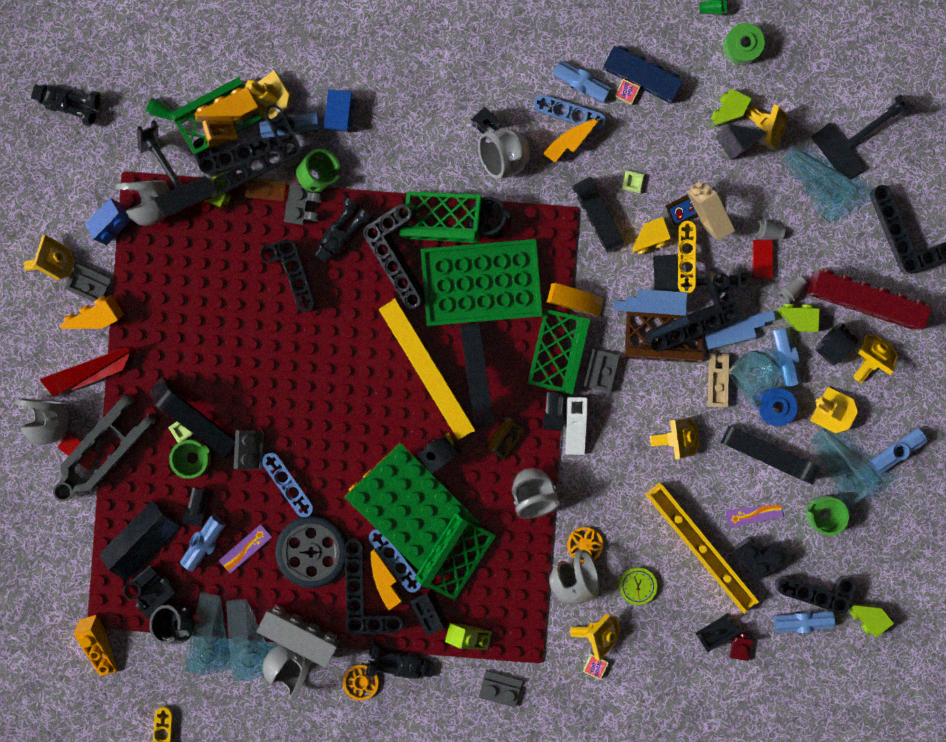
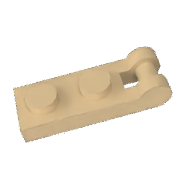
(718, 380)

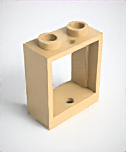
(710, 210)

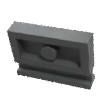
(87, 283)
(601, 370)
(248, 449)
(500, 688)

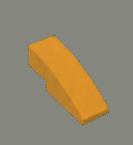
(570, 139)
(575, 299)
(384, 579)

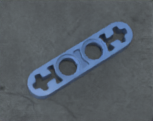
(570, 109)
(285, 486)
(392, 562)

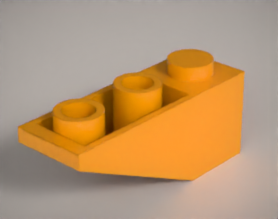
(230, 108)
(95, 317)
(95, 644)

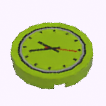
(638, 585)

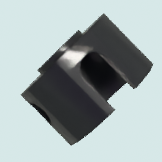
(489, 207)
(837, 344)
(439, 452)
(163, 624)

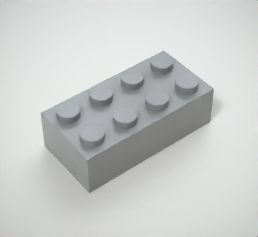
(298, 635)

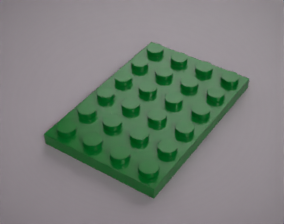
(481, 282)
(407, 504)

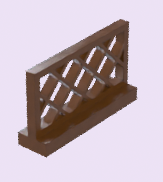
(647, 353)

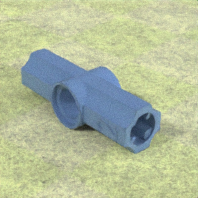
(581, 81)
(302, 124)
(787, 357)
(908, 444)
(202, 543)
(804, 622)

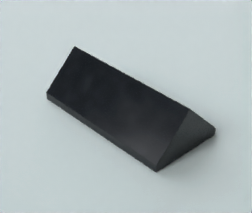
(738, 138)
(139, 540)

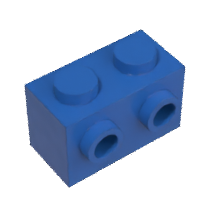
(339, 111)
(108, 221)

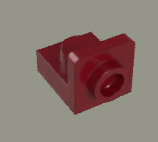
(741, 647)

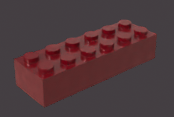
(868, 300)

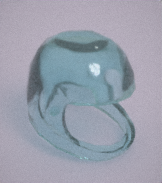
(753, 372)

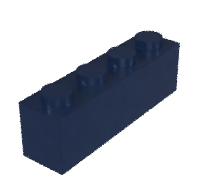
(643, 74)

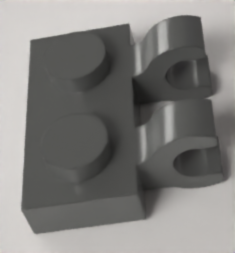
(297, 205)

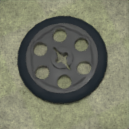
(297, 529)

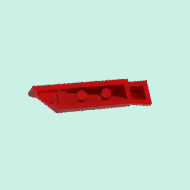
(87, 372)

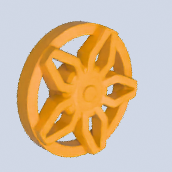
(585, 543)
(360, 683)

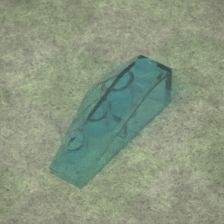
(825, 185)
(849, 472)
(208, 643)
(245, 644)

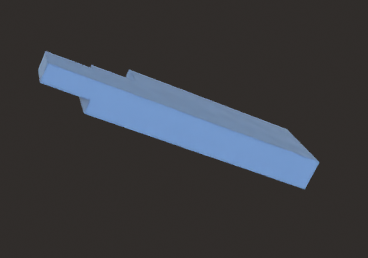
(655, 302)
(738, 331)

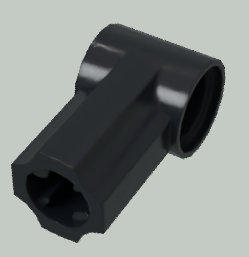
(553, 416)
(195, 512)
(142, 581)

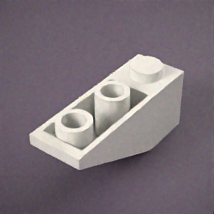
(575, 425)

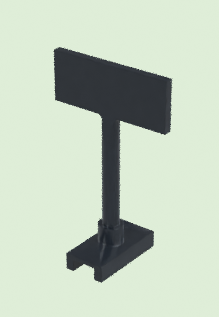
(839, 152)
(183, 195)
(666, 275)

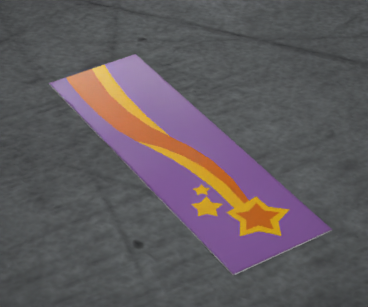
(752, 514)
(245, 548)

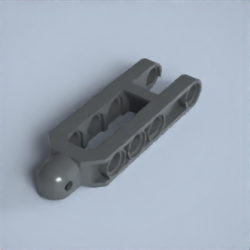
(71, 481)

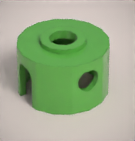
(735, 51)
(324, 166)
(180, 463)
(838, 515)

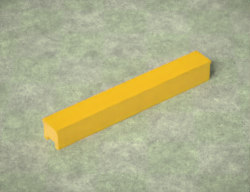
(426, 369)
(701, 547)

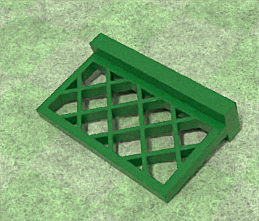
(188, 111)
(443, 233)
(575, 352)
(440, 552)

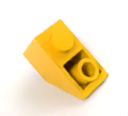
(651, 234)

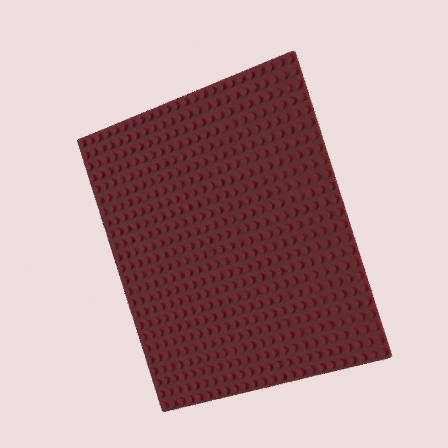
(330, 403)

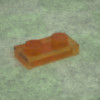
(266, 189)

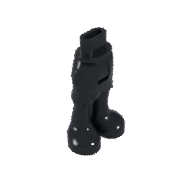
(58, 99)
(335, 239)
(408, 665)

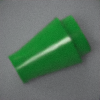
(713, 7)
(159, 109)

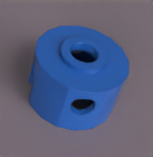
(771, 396)

